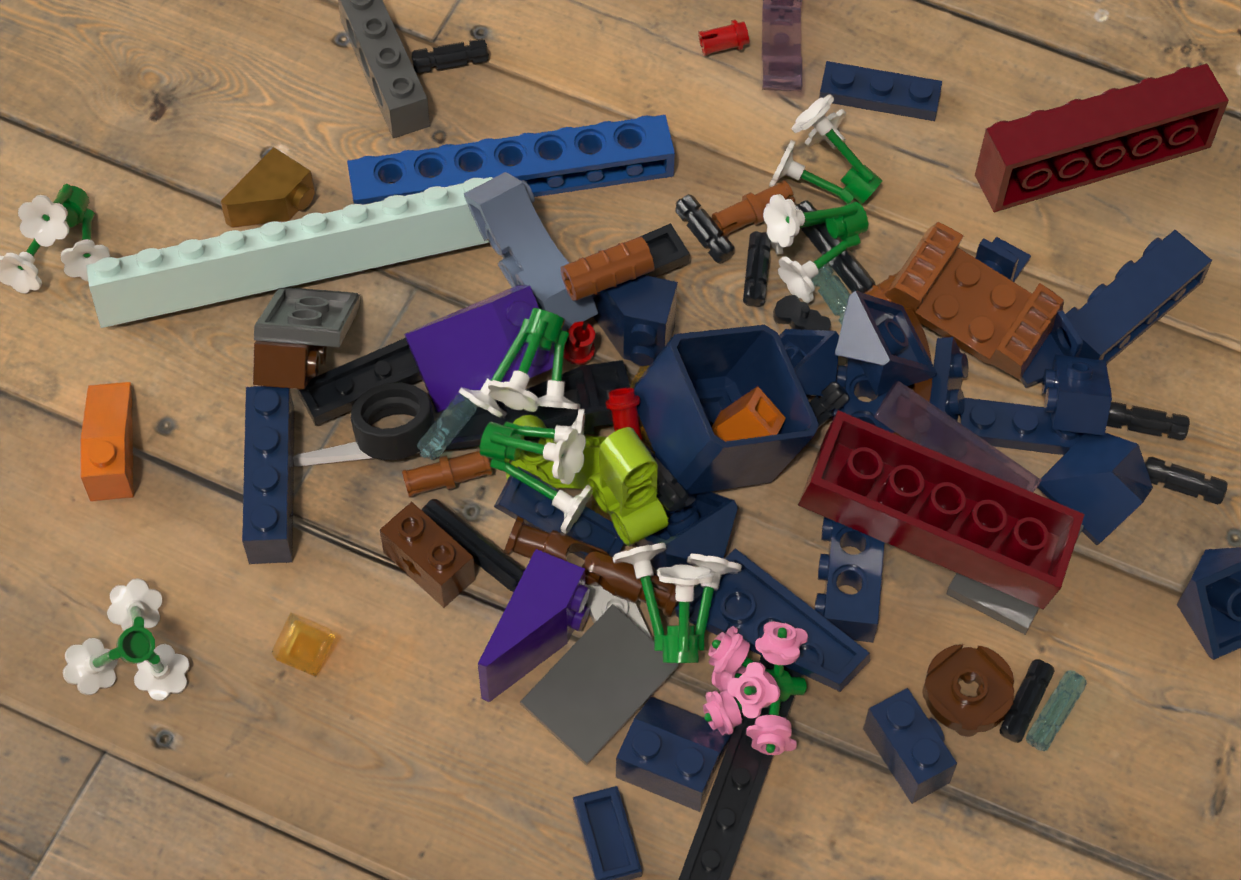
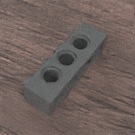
(385, 65)

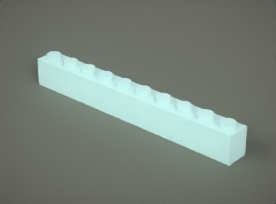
(283, 254)

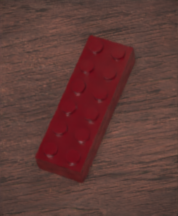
(1100, 137)
(942, 510)

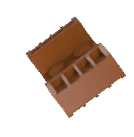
(974, 302)

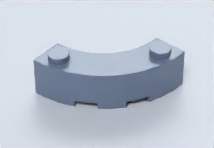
(530, 257)

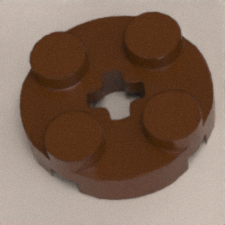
(966, 713)

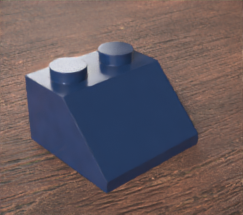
(638, 317)
(671, 753)

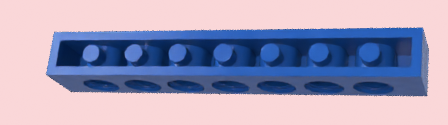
(572, 170)

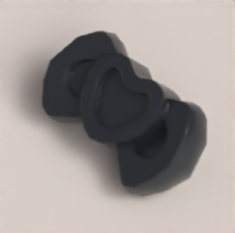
(799, 315)

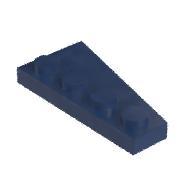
(756, 598)

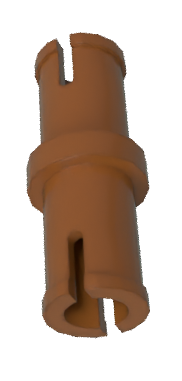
(750, 208)
(446, 473)

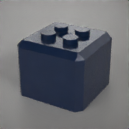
(701, 377)

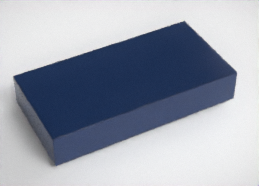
(607, 835)

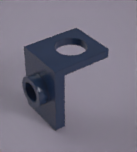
(1002, 257)
(1054, 344)

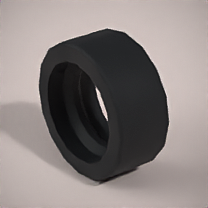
(386, 401)

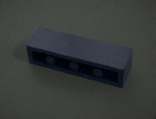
(1138, 296)
(268, 475)

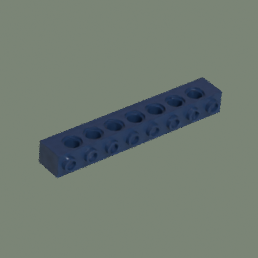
(859, 612)

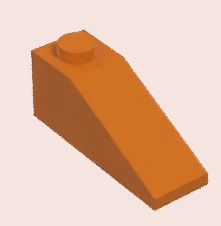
(108, 442)

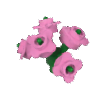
(755, 685)

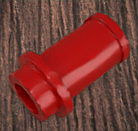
(724, 38)
(584, 339)
(624, 409)

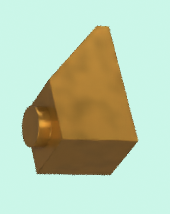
(269, 192)

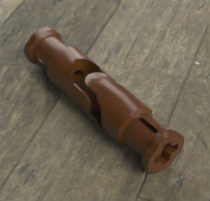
(599, 567)

